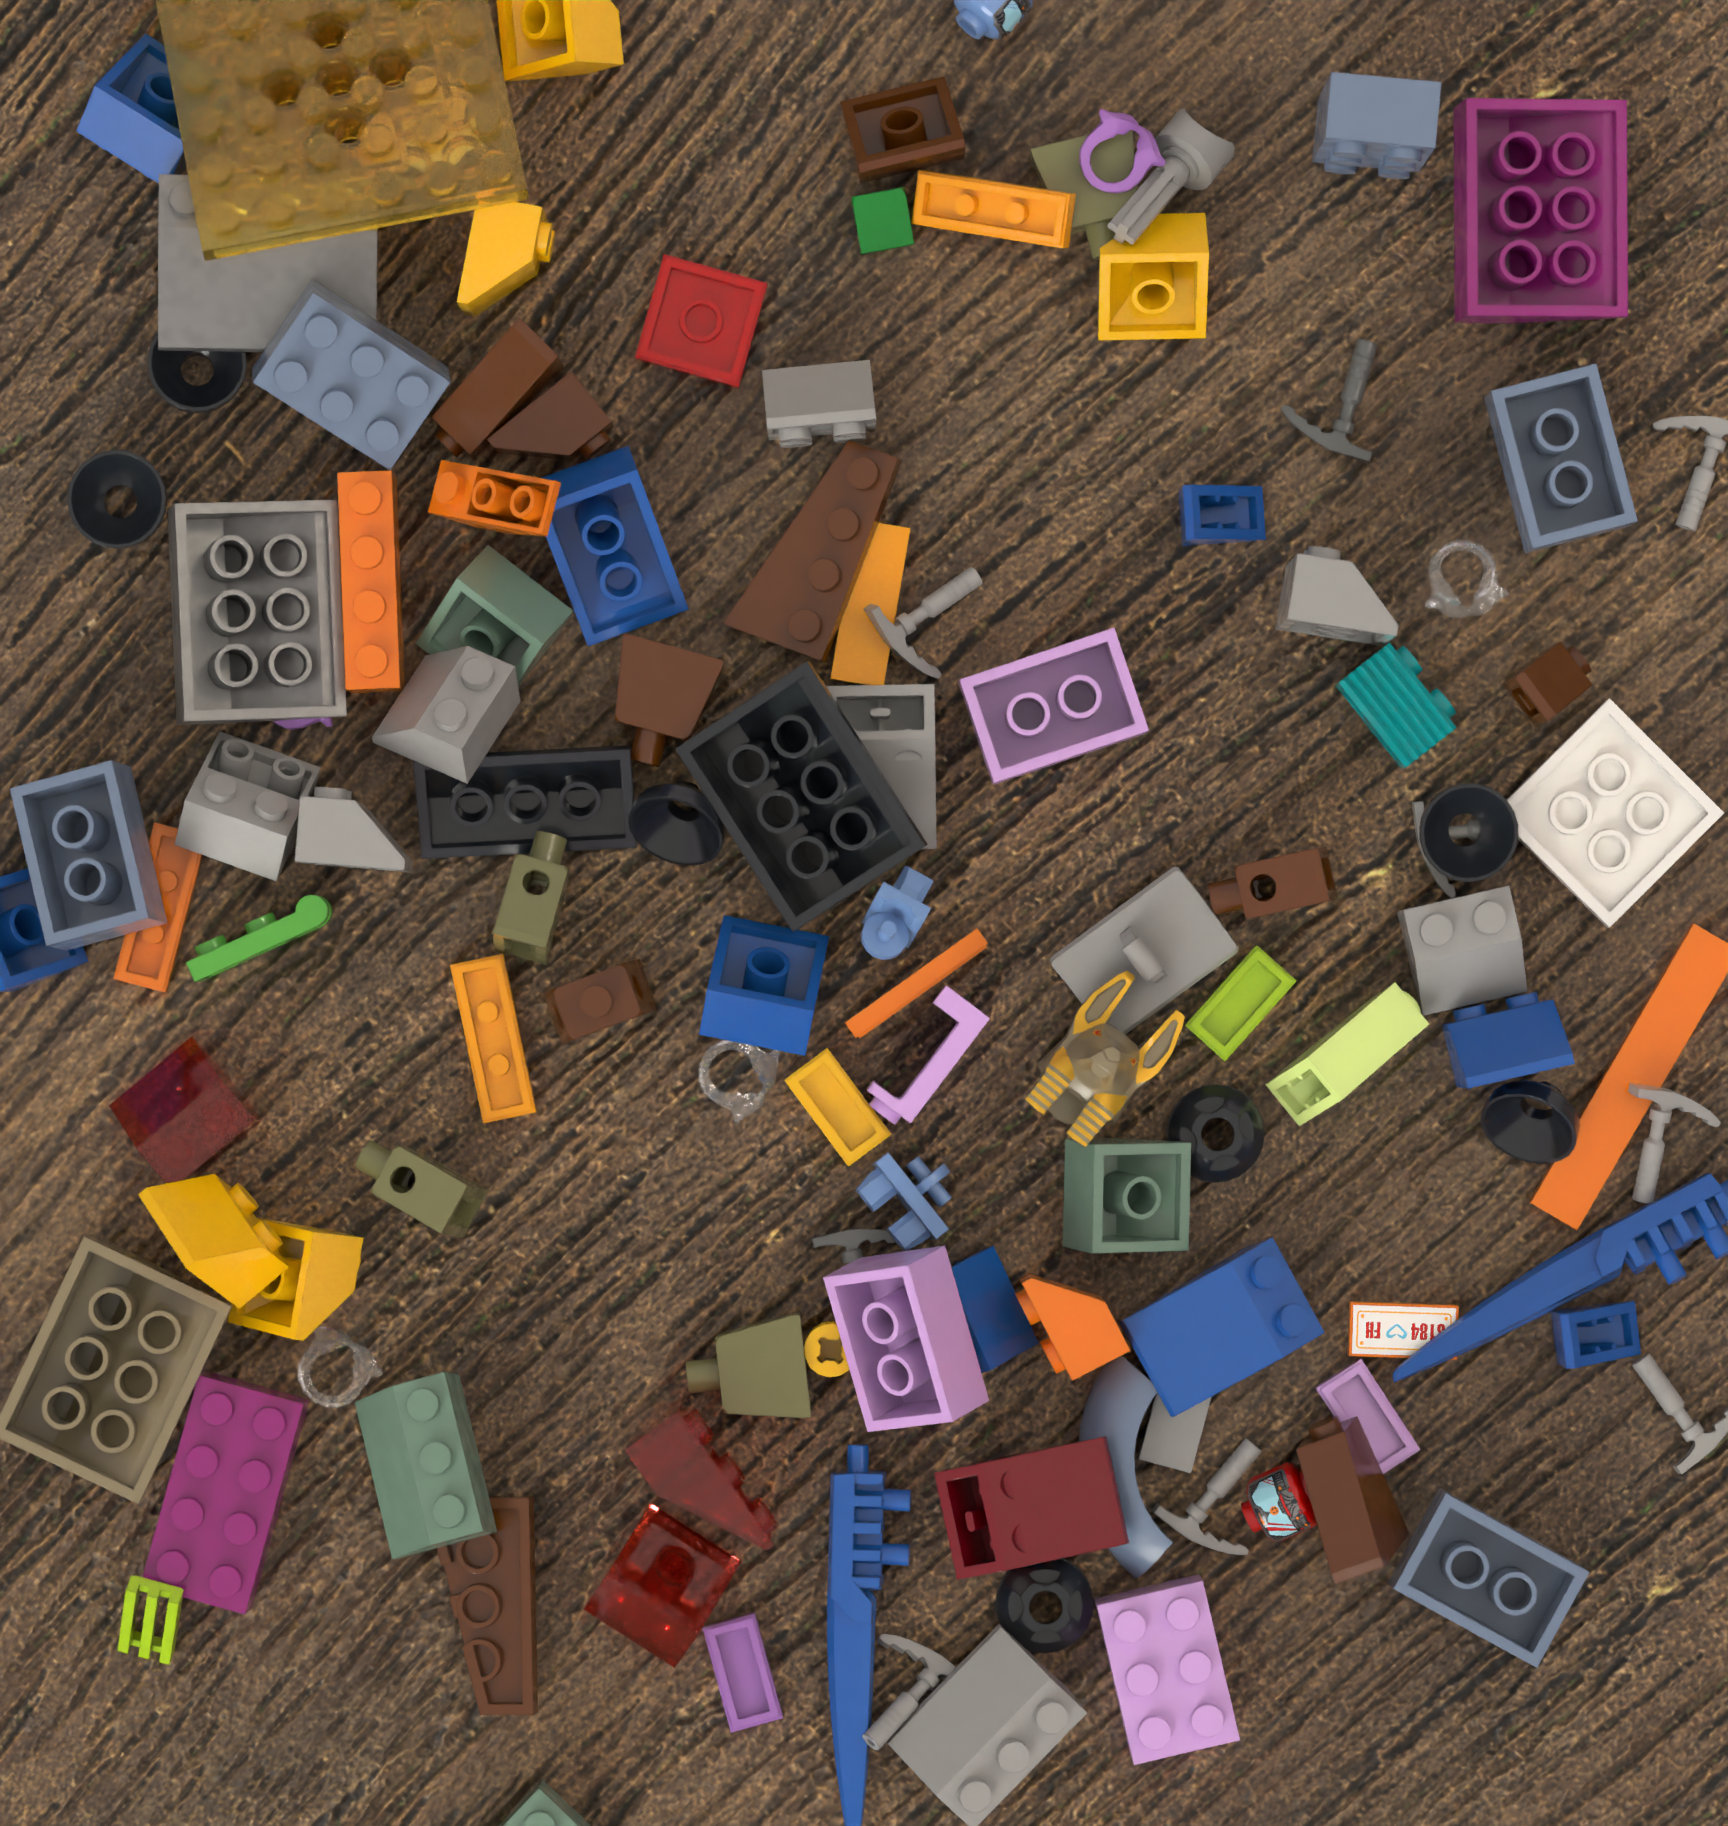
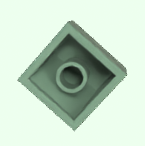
(497, 613)
(1126, 1195)

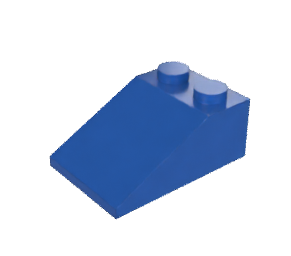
(611, 548)
(1221, 1326)

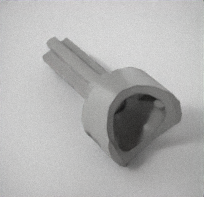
(1192, 161)

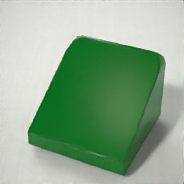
(882, 220)

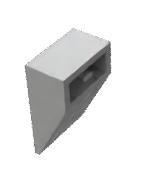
(900, 736)

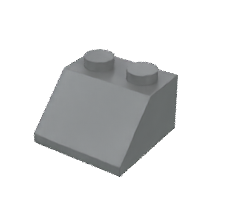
(451, 711)
(345, 834)
(1464, 950)

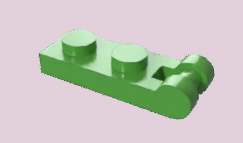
(262, 936)

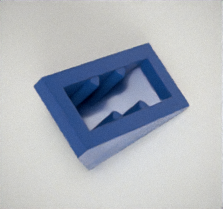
(1221, 514)
(1595, 1333)

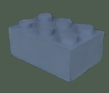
(1376, 124)
(351, 374)
(1560, 458)
(88, 855)
(1488, 1577)

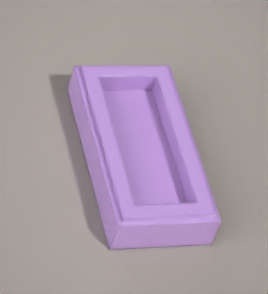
(1356, 1393)

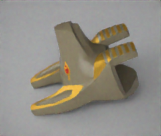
(1097, 1066)

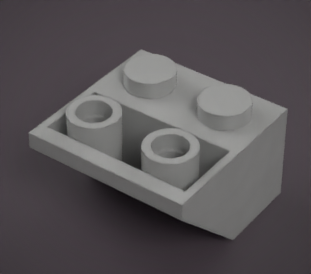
(819, 402)
(246, 806)

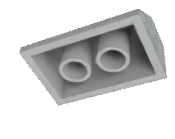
(1332, 600)
(986, 1726)

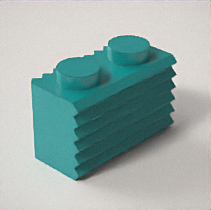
(1397, 704)

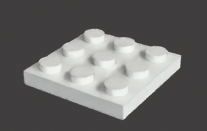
(1610, 813)

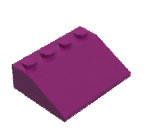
(1540, 210)

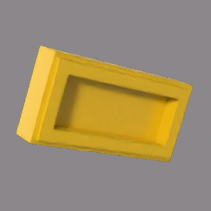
(837, 1107)

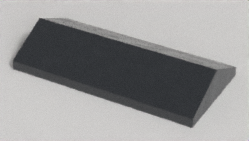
(514, 793)

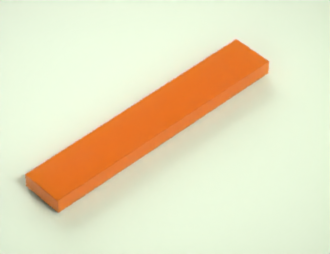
(1642, 1059)

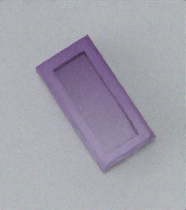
(742, 1672)

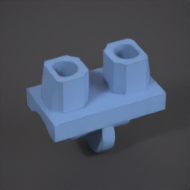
(896, 915)
(890, 1180)

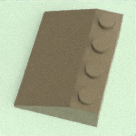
(112, 1368)

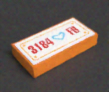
(1395, 1328)

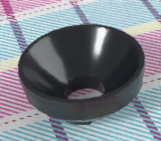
(166, 378)
(89, 493)
(675, 833)
(1495, 840)
(1218, 1102)
(1527, 1131)
(1023, 1583)

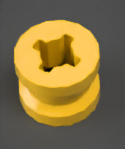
(830, 1348)

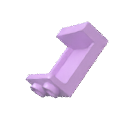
(969, 1024)

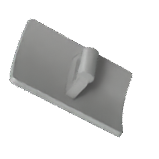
(1160, 937)

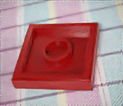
(701, 321)

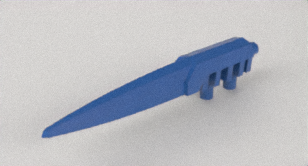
(1636, 1239)
(853, 1571)

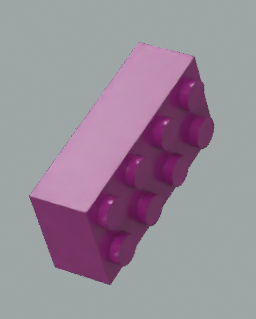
(225, 1491)

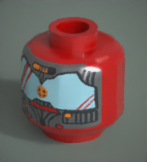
(1279, 1503)

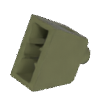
(1059, 170)
(530, 921)
(439, 1195)
(757, 1369)

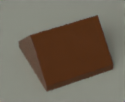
(903, 129)

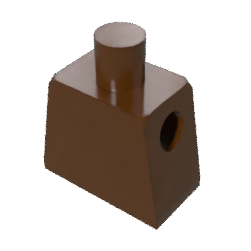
(662, 694)
(1299, 878)
(600, 1001)

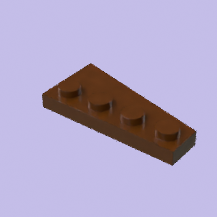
(815, 565)
(496, 1608)

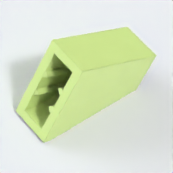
(1348, 1054)

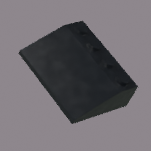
(801, 796)

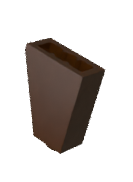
(496, 390)
(1350, 1498)

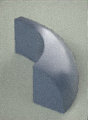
(1116, 1411)

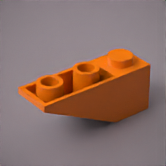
(494, 499)

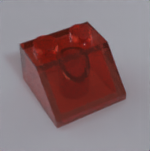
(183, 1113)
(662, 1585)

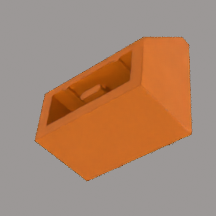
(1077, 1323)

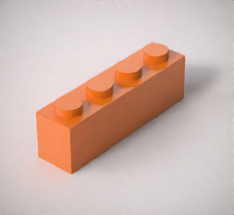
(371, 581)

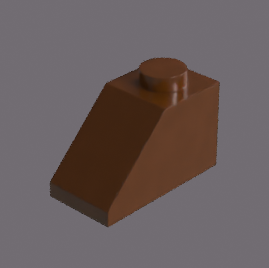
(556, 425)
(1549, 682)

